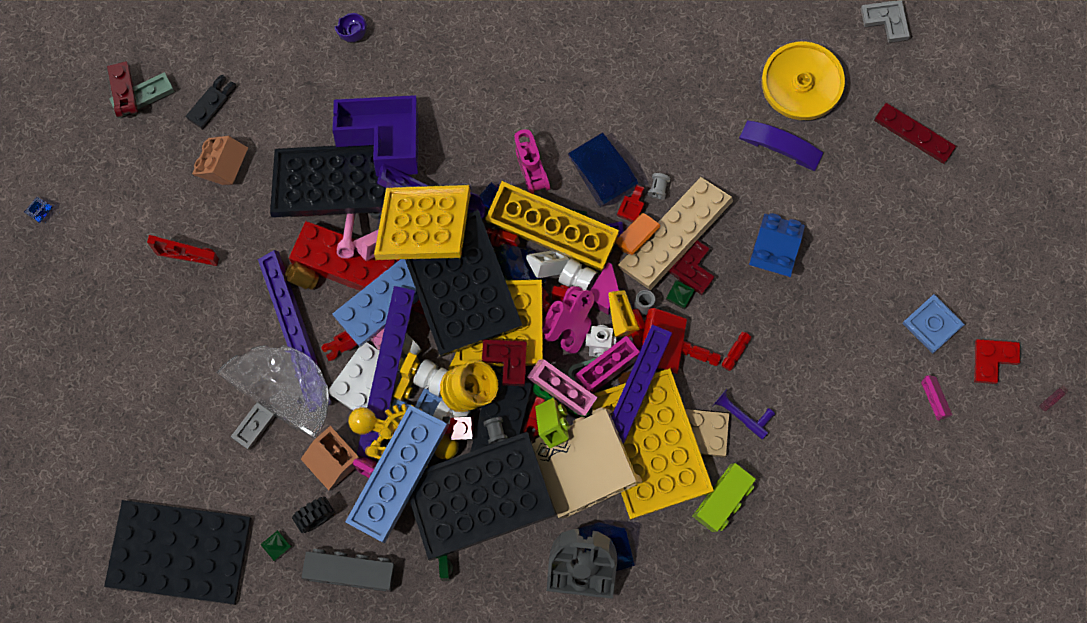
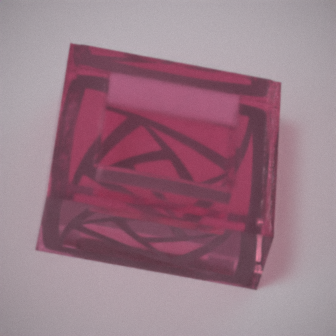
(1052, 399)

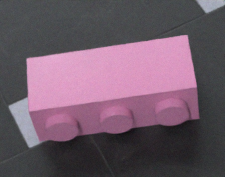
(561, 387)

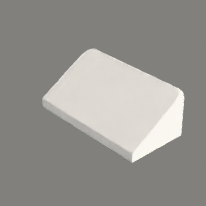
(547, 263)

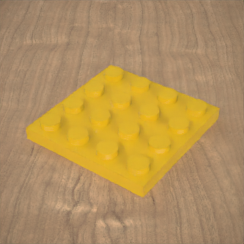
(422, 222)
(528, 303)

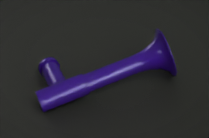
(756, 428)

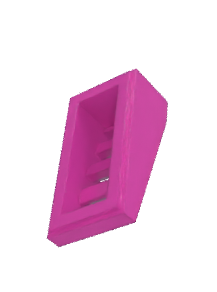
(365, 466)

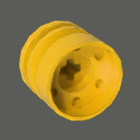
(469, 386)

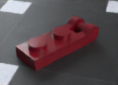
(122, 89)

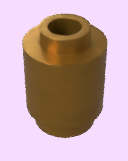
(302, 276)

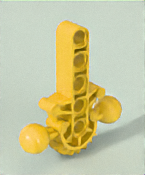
(364, 421)

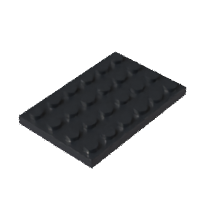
(325, 181)
(465, 295)
(480, 496)
(178, 552)

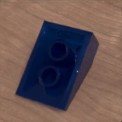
(602, 169)

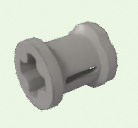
(659, 186)

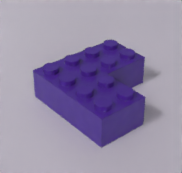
(380, 122)

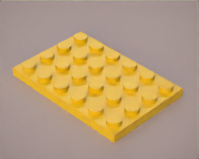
(660, 449)

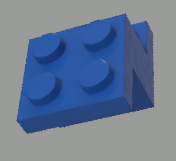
(777, 244)

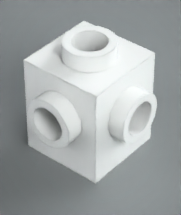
(600, 340)

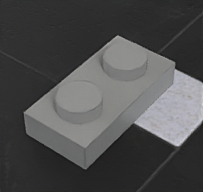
(253, 426)

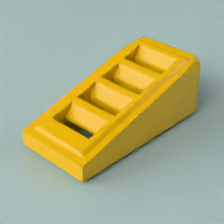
(622, 314)

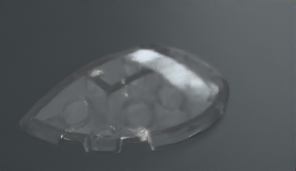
(283, 383)

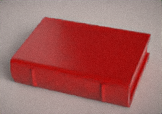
(672, 324)

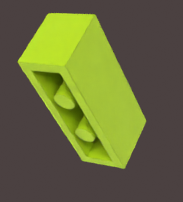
(725, 498)

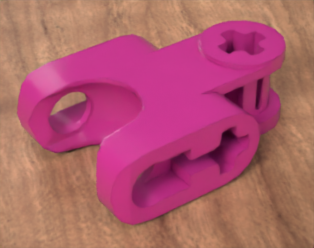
(530, 162)
(569, 318)

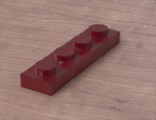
(915, 133)

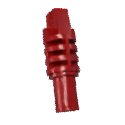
(498, 237)

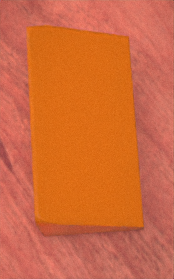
(637, 234)

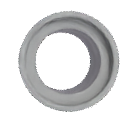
(647, 296)

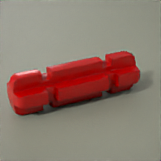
(736, 351)
(700, 353)

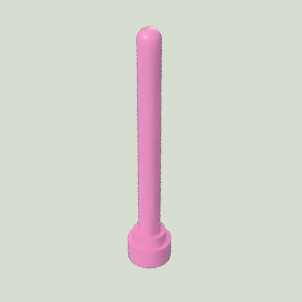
(346, 247)

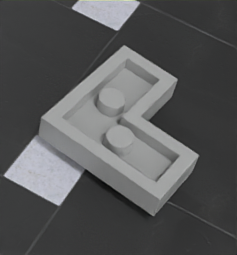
(889, 14)

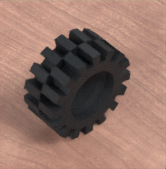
(313, 514)

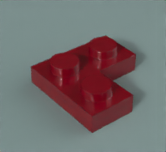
(689, 272)
(510, 354)

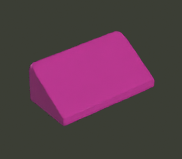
(936, 397)

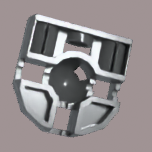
(591, 566)

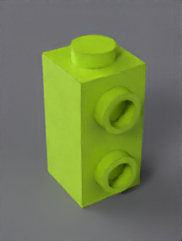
(552, 422)

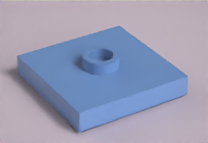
(933, 323)

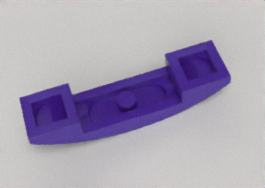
(782, 142)

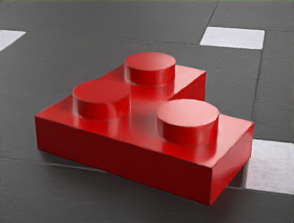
(989, 355)

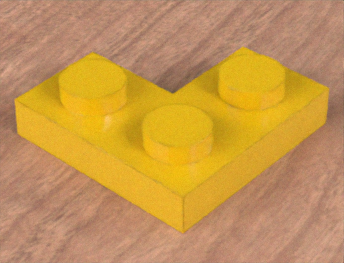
(407, 372)

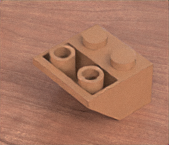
(220, 160)
(329, 458)

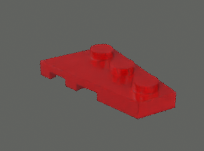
(180, 251)

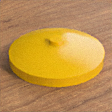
(803, 80)

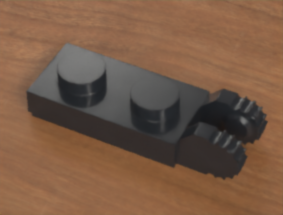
(210, 102)

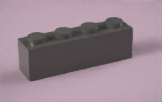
(348, 571)

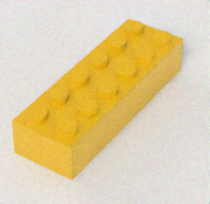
(552, 226)

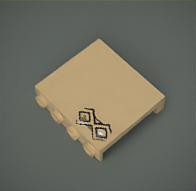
(587, 465)

